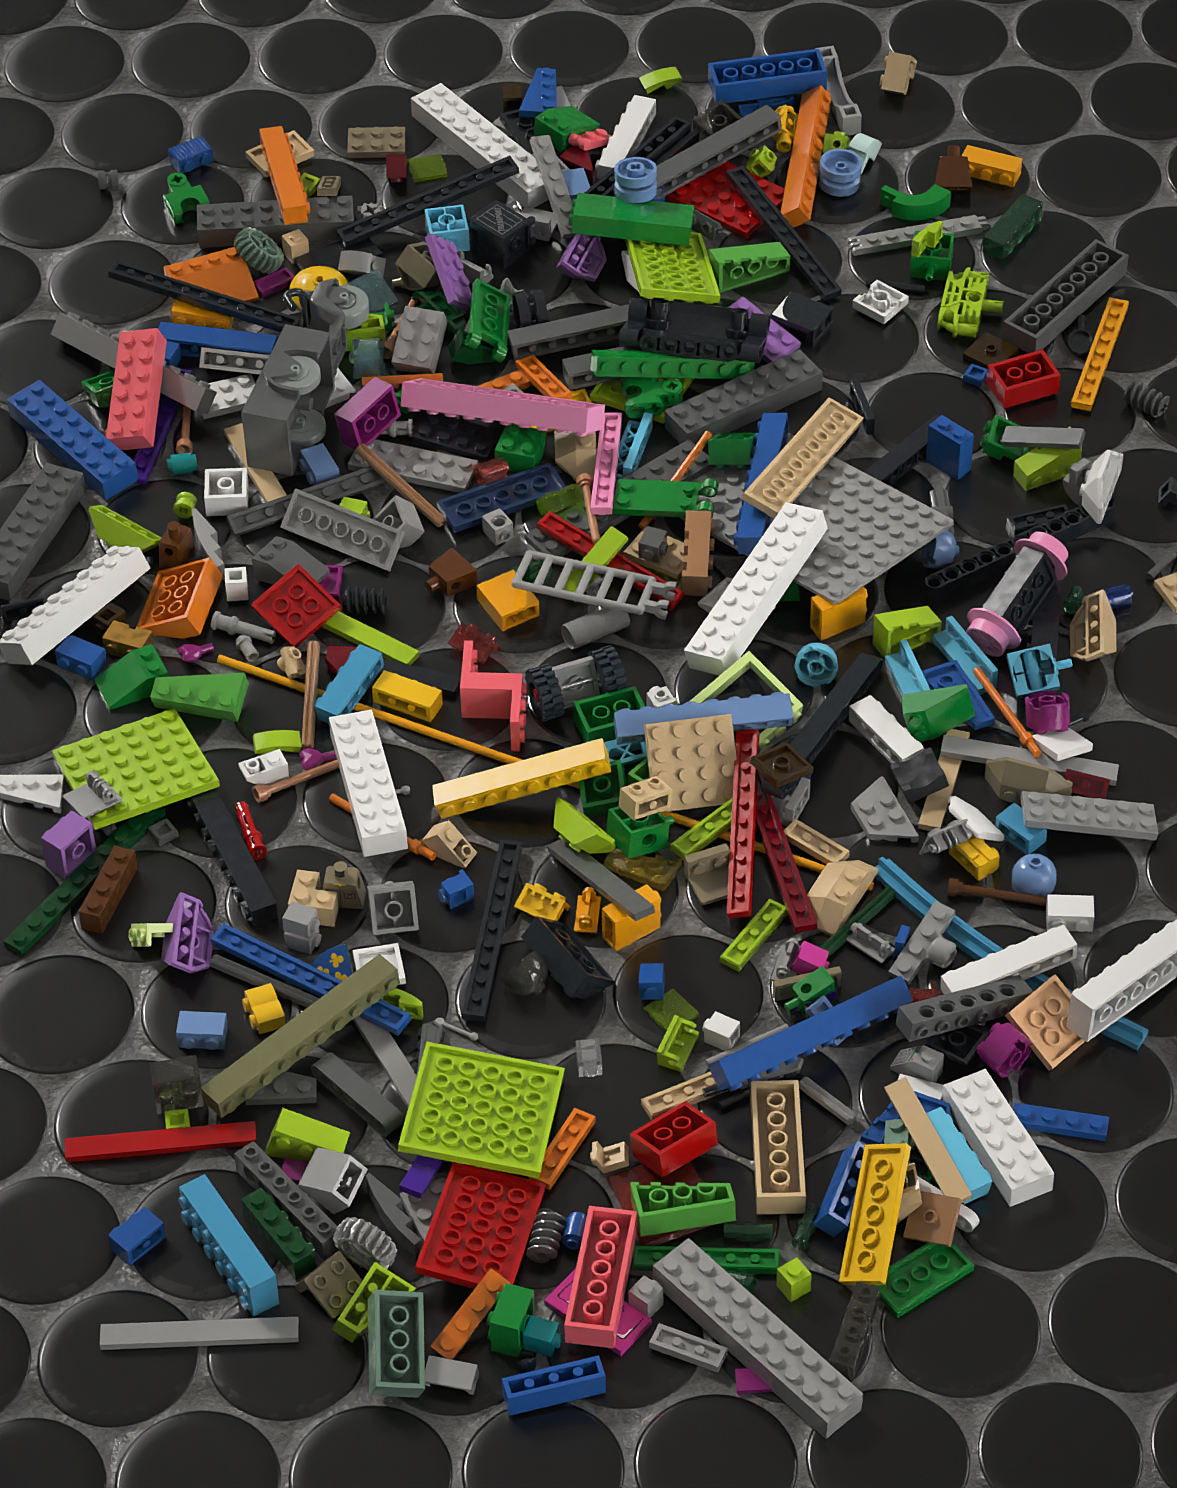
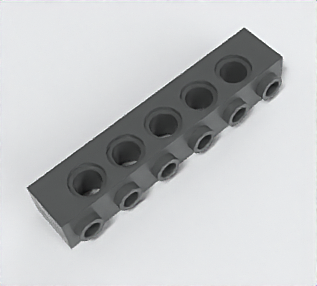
(961, 1008)
(264, 1173)

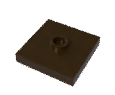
(989, 350)
(781, 765)

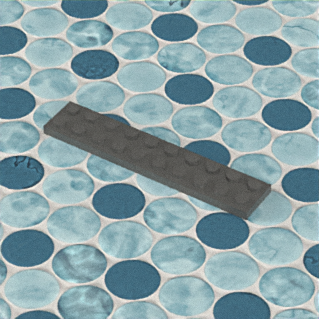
(659, 469)

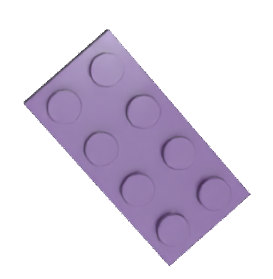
(450, 272)
(778, 342)

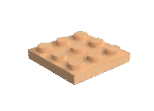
(1044, 1021)

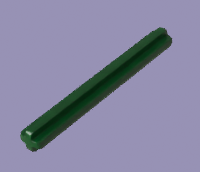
(862, 917)

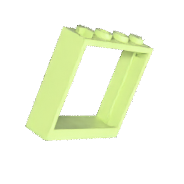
(734, 672)

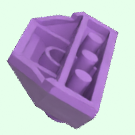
(583, 258)
(190, 942)

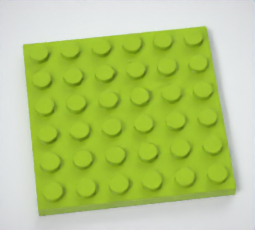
(143, 762)
(481, 1110)

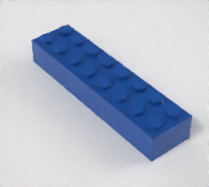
(72, 439)

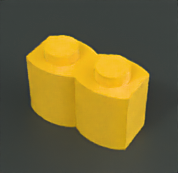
(264, 1008)

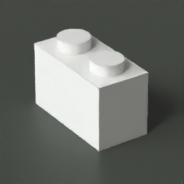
(1072, 911)

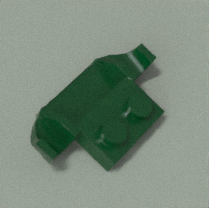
(437, 301)

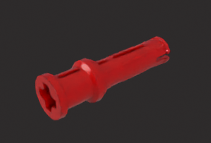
(243, 813)

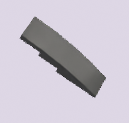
(390, 1211)

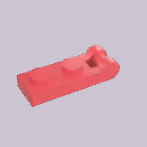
(589, 140)

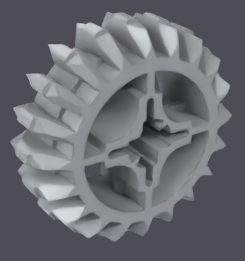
(364, 1243)

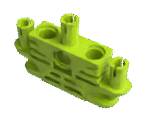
(965, 302)

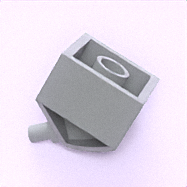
(393, 907)

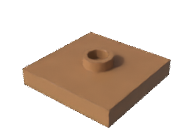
(934, 1219)

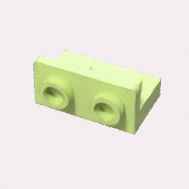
(141, 934)

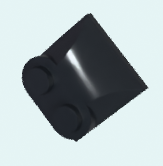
(958, 1044)

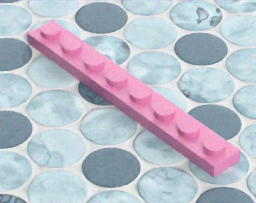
(606, 464)

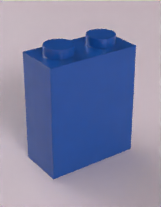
(949, 447)

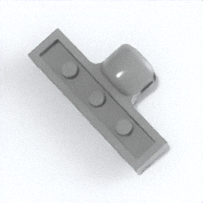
(926, 944)

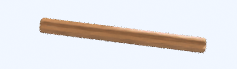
(400, 485)
(310, 697)

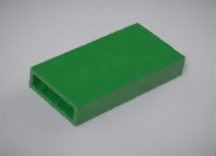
(633, 221)

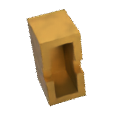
(121, 639)

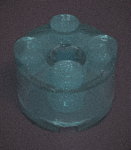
(367, 357)

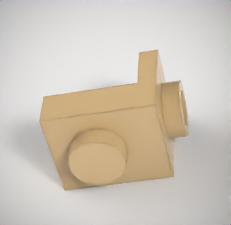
(610, 1157)

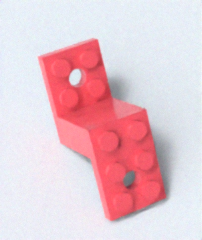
(493, 696)

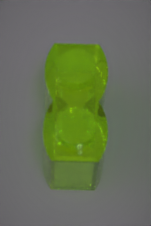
(560, 499)

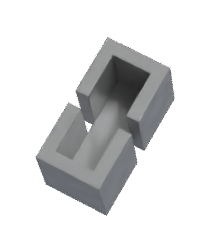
(301, 928)

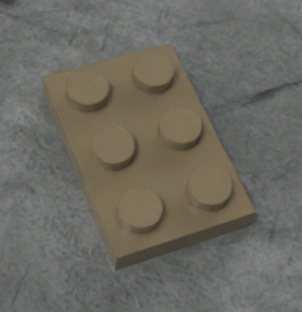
(375, 142)

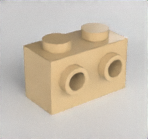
(645, 798)

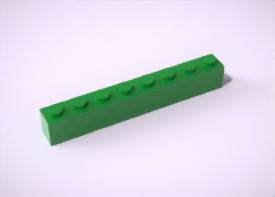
(655, 365)

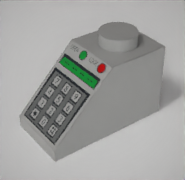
(919, 1063)

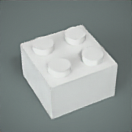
(225, 491)

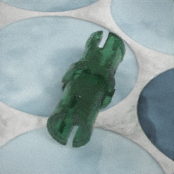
(805, 1227)
(748, 1231)

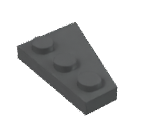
(286, 1089)

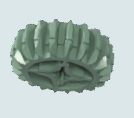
(258, 250)

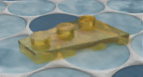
(647, 870)

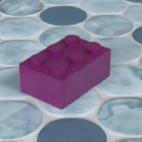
(367, 413)

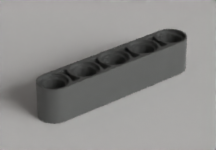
(357, 1094)

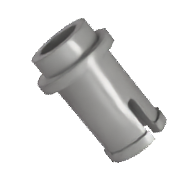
(245, 644)

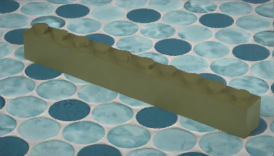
(300, 1036)

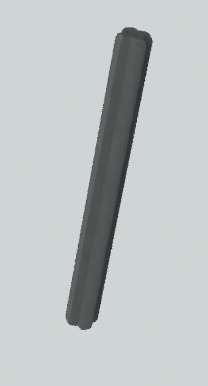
(258, 979)

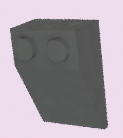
(280, 557)

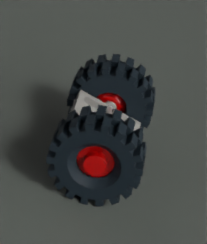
(559, 686)

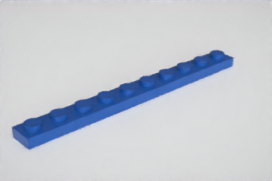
(301, 974)

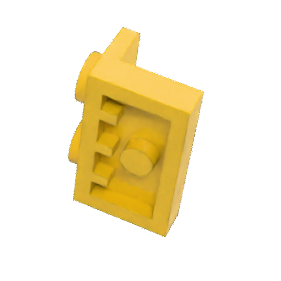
(538, 902)

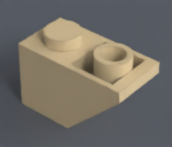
(449, 844)

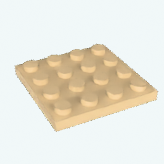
(693, 759)

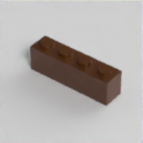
(108, 889)

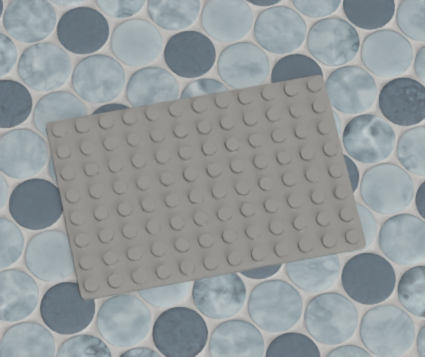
(865, 520)

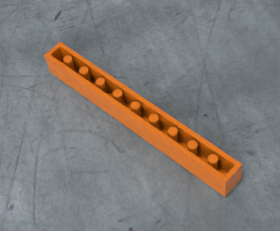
(806, 156)

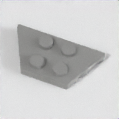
(882, 814)

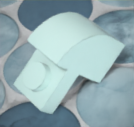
(865, 148)

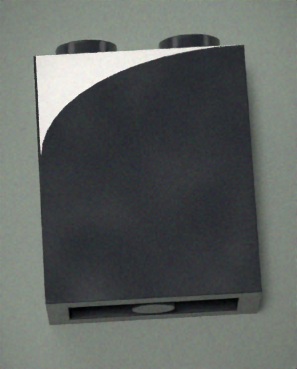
(804, 316)

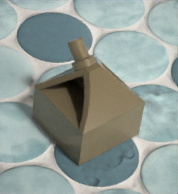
(416, 268)

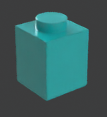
(541, 1336)

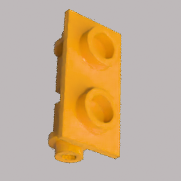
(587, 911)

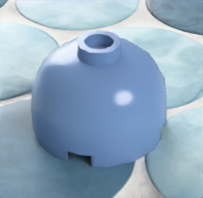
(940, 551)
(1034, 875)

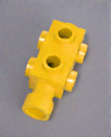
(788, 125)

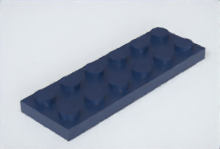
(508, 494)

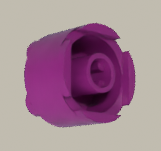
(1047, 712)
(1004, 1049)

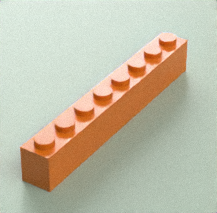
(284, 175)

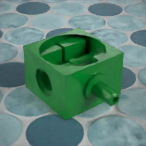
(934, 262)
(639, 835)

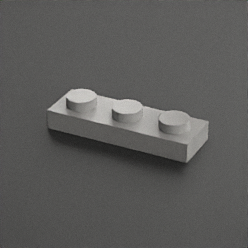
(688, 1347)

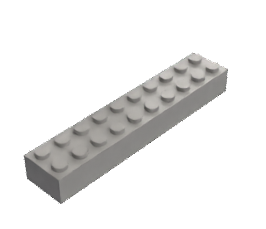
(758, 1338)

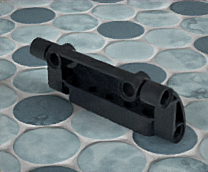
(695, 330)

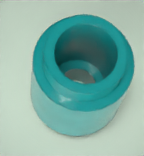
(182, 463)

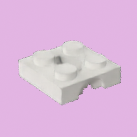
(880, 302)

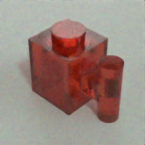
(491, 470)

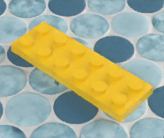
(875, 1214)

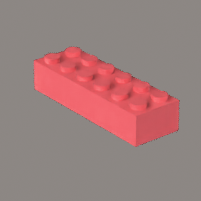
(136, 389)
(601, 1277)

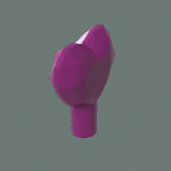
(192, 652)
(313, 758)

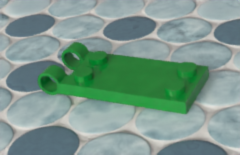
(489, 319)
(662, 497)

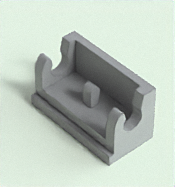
(475, 272)
(451, 1374)

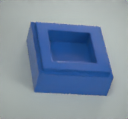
(975, 375)
(902, 939)

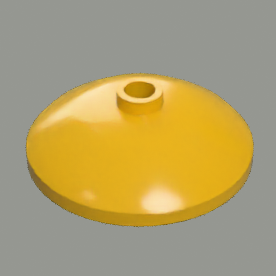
(310, 277)

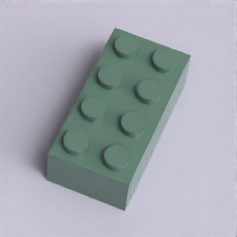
(396, 1343)

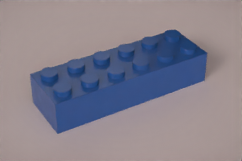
(767, 76)

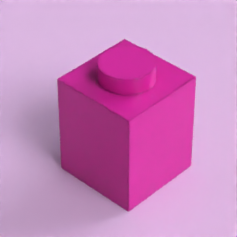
(809, 958)

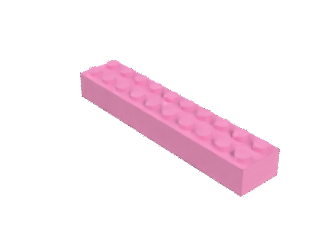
(502, 406)

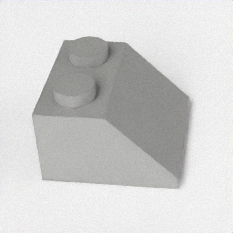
(402, 516)

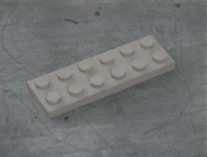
(421, 466)
(342, 529)
(1089, 815)

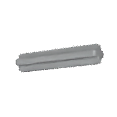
(827, 1101)

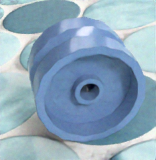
(839, 172)
(635, 180)

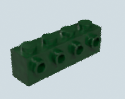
(278, 1233)

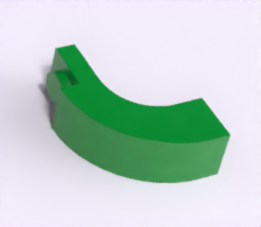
(916, 207)

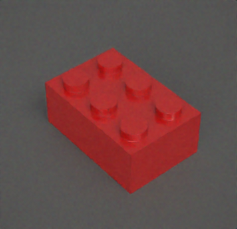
(1023, 378)
(673, 1139)

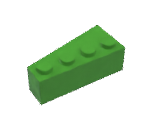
(747, 264)
(204, 695)
(681, 1206)

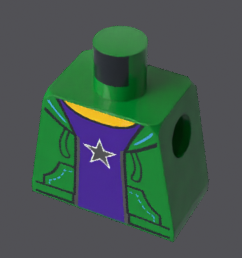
(810, 989)

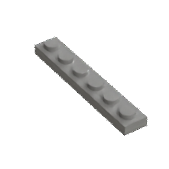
(553, 182)

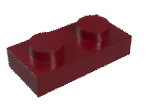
(1088, 784)

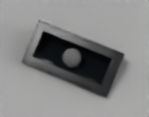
(20, 609)

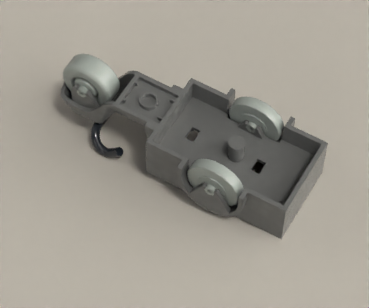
(299, 376)

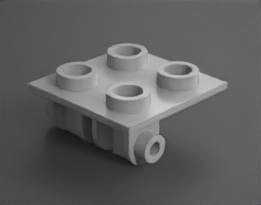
(92, 796)
(943, 839)

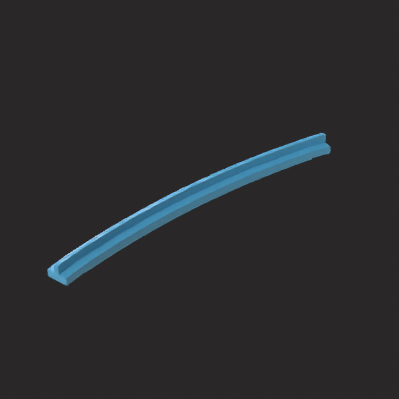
(979, 946)

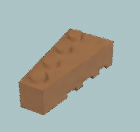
(696, 553)

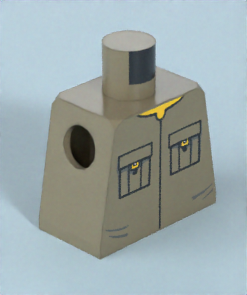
(347, 884)

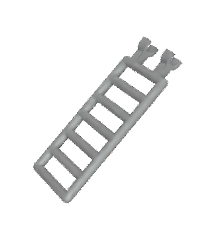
(644, 604)

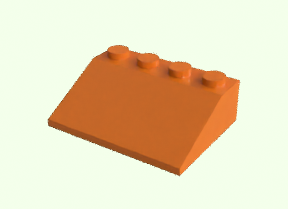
(218, 272)
(181, 599)

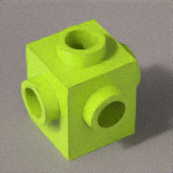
(832, 140)
(761, 161)

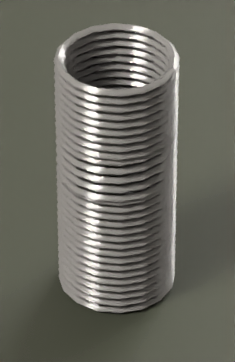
(601, 624)

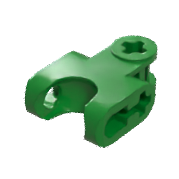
(182, 197)
(650, 395)

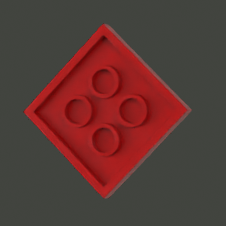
(296, 606)

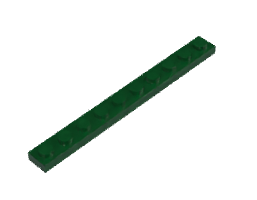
(78, 883)

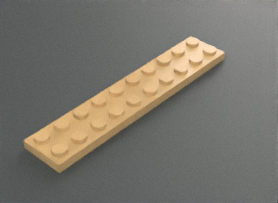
(802, 458)

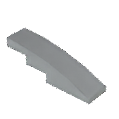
(207, 540)

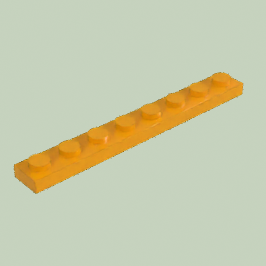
(1099, 354)

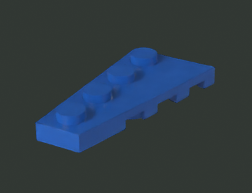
(540, 94)
(951, 675)

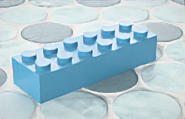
(228, 1245)

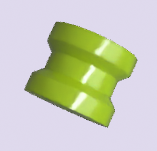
(184, 504)

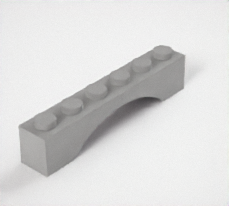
(845, 111)

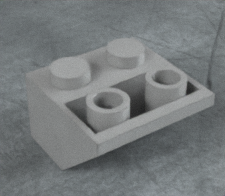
(332, 1179)

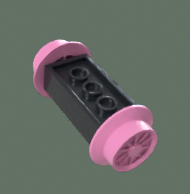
(1018, 594)

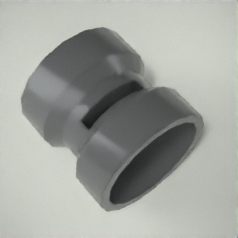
(112, 179)

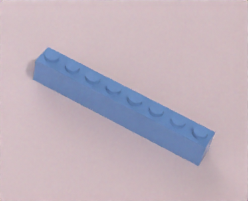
(746, 714)

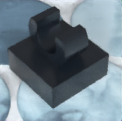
(1168, 492)

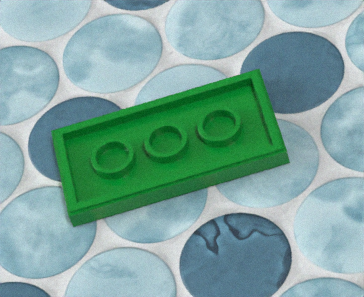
(922, 1276)

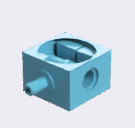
(449, 224)
(1035, 670)

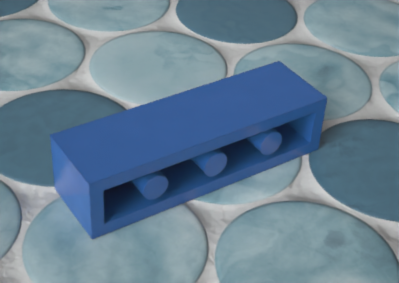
(839, 1199)
(554, 1385)

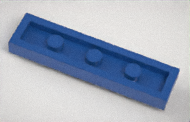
(1062, 1121)

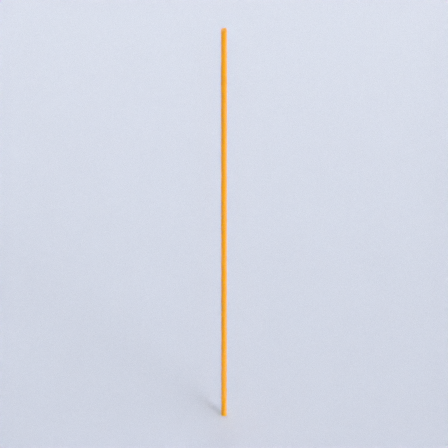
(800, 861)

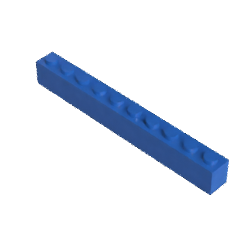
(769, 442)
(809, 1033)

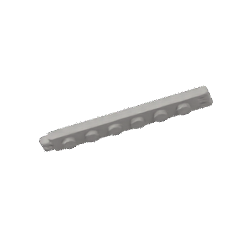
(903, 237)

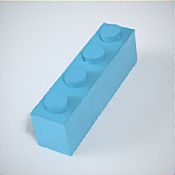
(967, 1162)

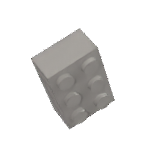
(419, 340)

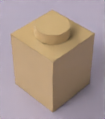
(294, 245)

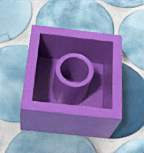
(68, 844)

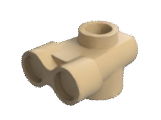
(291, 663)

